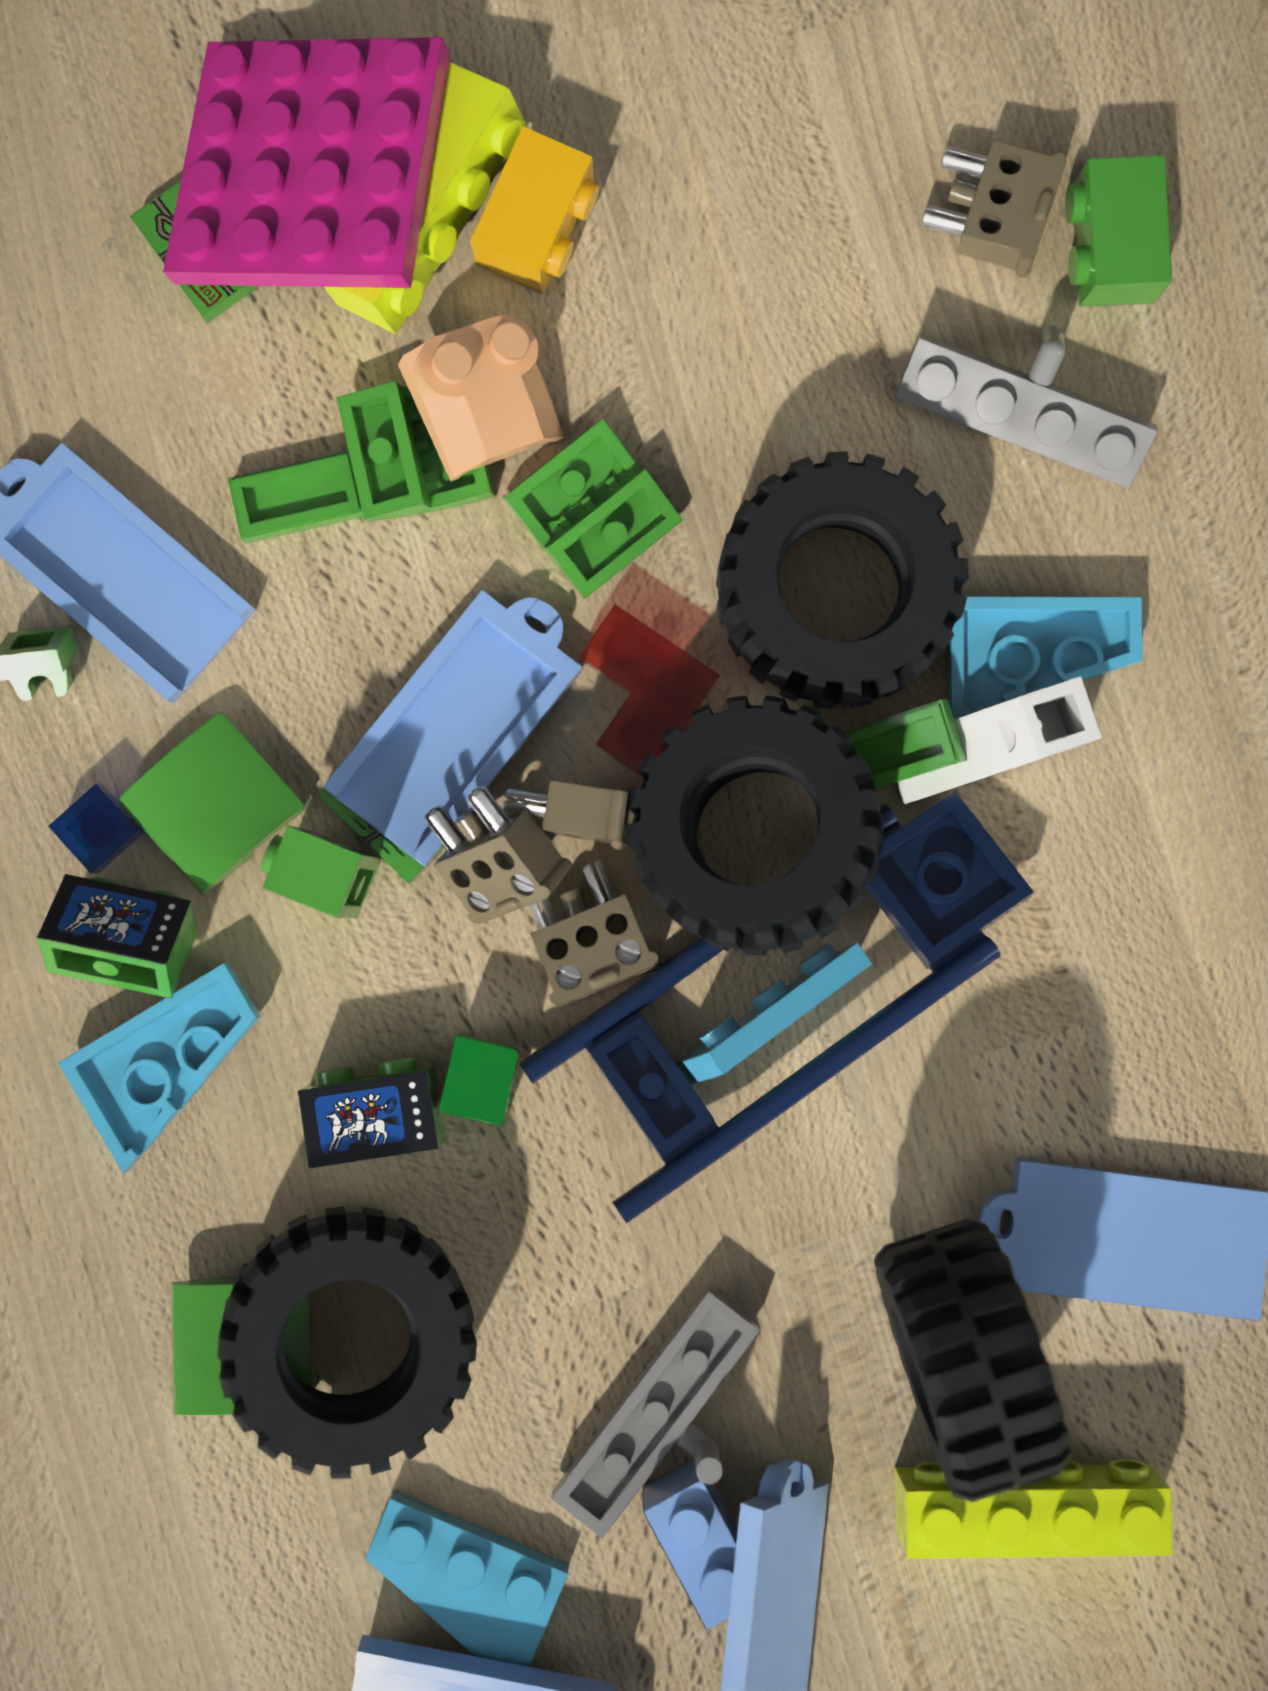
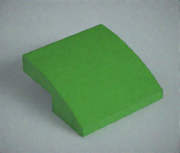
(396, 458)
(592, 508)
(211, 803)
(195, 1338)

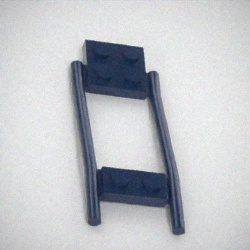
(938, 887)

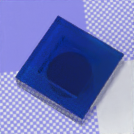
(96, 829)

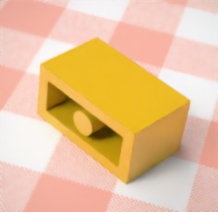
(535, 210)

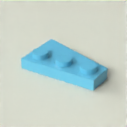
(1032, 643)
(773, 1012)
(158, 1060)
(469, 1579)

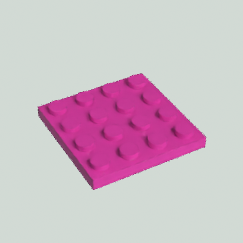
(308, 163)

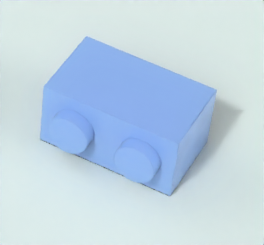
(695, 1537)

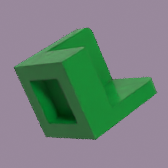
(479, 1080)

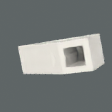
(1012, 737)

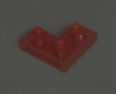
(661, 682)

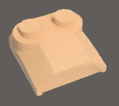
(481, 393)

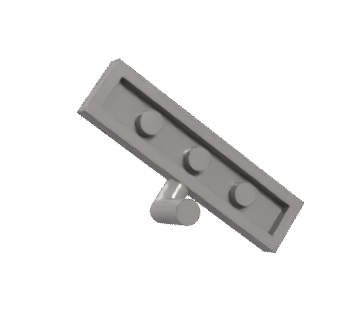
(1027, 407)
(658, 1415)

